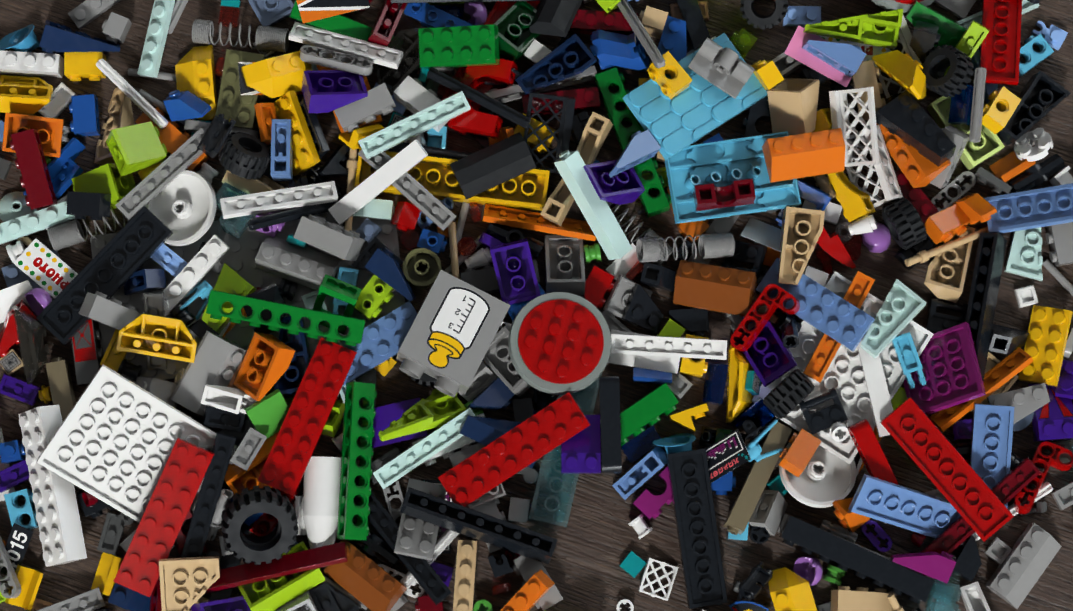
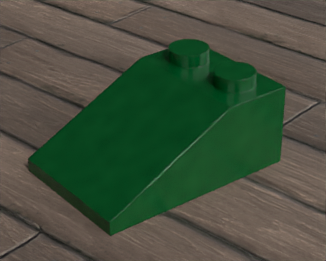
(515, 31)

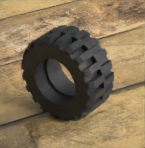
(259, 548)

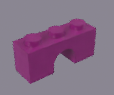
(650, 504)

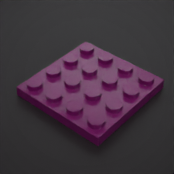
(949, 371)

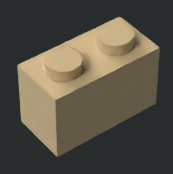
(653, 21)

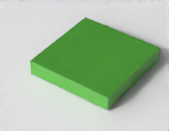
(268, 414)

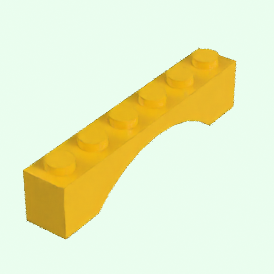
(852, 199)

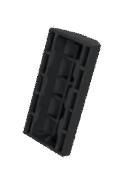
(554, 17)
(493, 165)

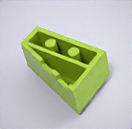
(232, 283)

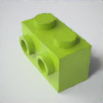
(370, 296)

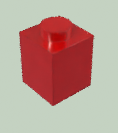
(405, 216)

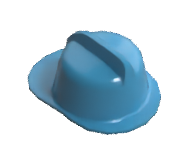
(20, 40)
(676, 442)

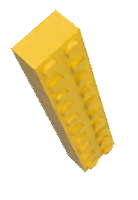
(436, 175)

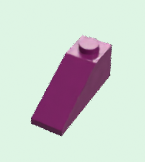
(928, 563)

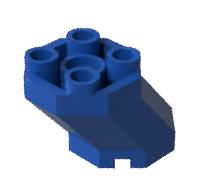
(619, 51)

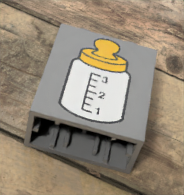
(451, 334)

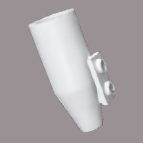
(319, 505)

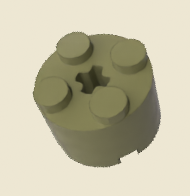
(412, 263)

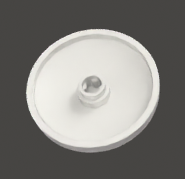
(185, 208)
(822, 480)

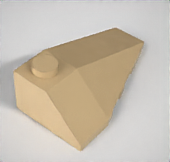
(120, 116)
(798, 239)
(948, 270)

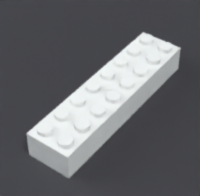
(52, 495)

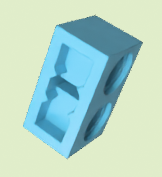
(1031, 57)
(17, 512)

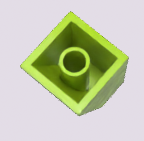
(136, 147)
(105, 180)

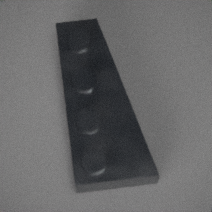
(1037, 99)
(913, 125)

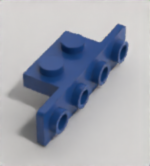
(432, 16)
(64, 168)

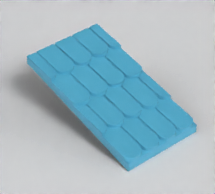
(692, 112)
(722, 164)

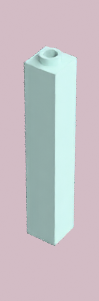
(594, 210)

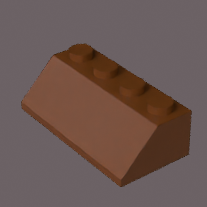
(714, 288)
(366, 580)

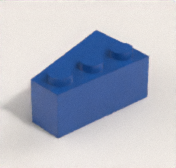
(674, 38)

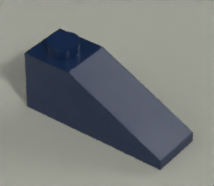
(388, 270)

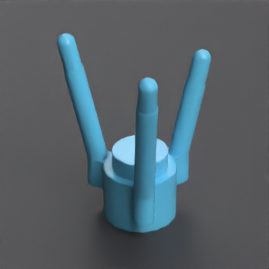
(201, 290)
(755, 449)

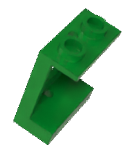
(341, 291)

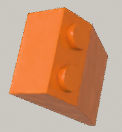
(49, 131)
(263, 365)

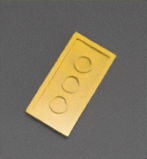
(303, 147)
(1046, 344)

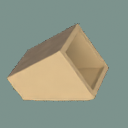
(794, 105)

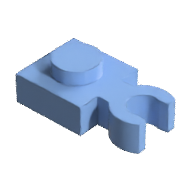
(1053, 34)

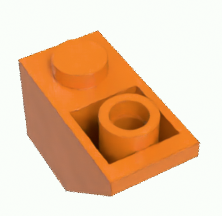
(976, 208)
(847, 518)

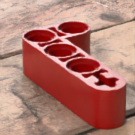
(762, 319)
(871, 451)
(1045, 462)

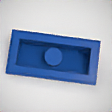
(651, 376)

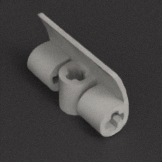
(721, 67)

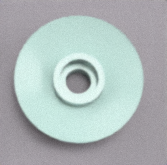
(7, 211)

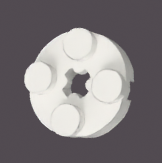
(1037, 137)

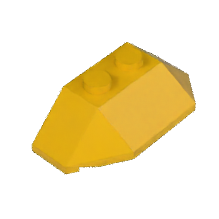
(903, 71)
(276, 74)
(197, 75)
(23, 94)
(158, 338)
(737, 396)
(790, 591)

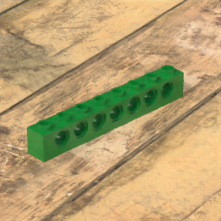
(604, 82)
(218, 298)
(349, 469)

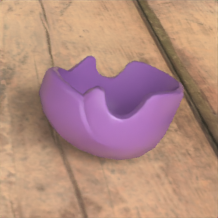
(477, 11)
(878, 240)
(38, 299)
(809, 568)

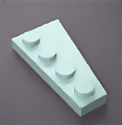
(1026, 254)
(894, 315)

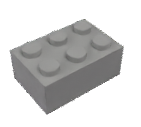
(329, 237)

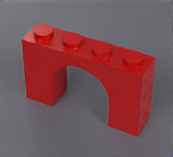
(476, 121)

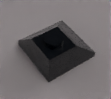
(269, 293)

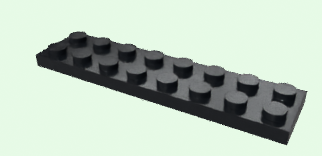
(105, 273)
(696, 528)

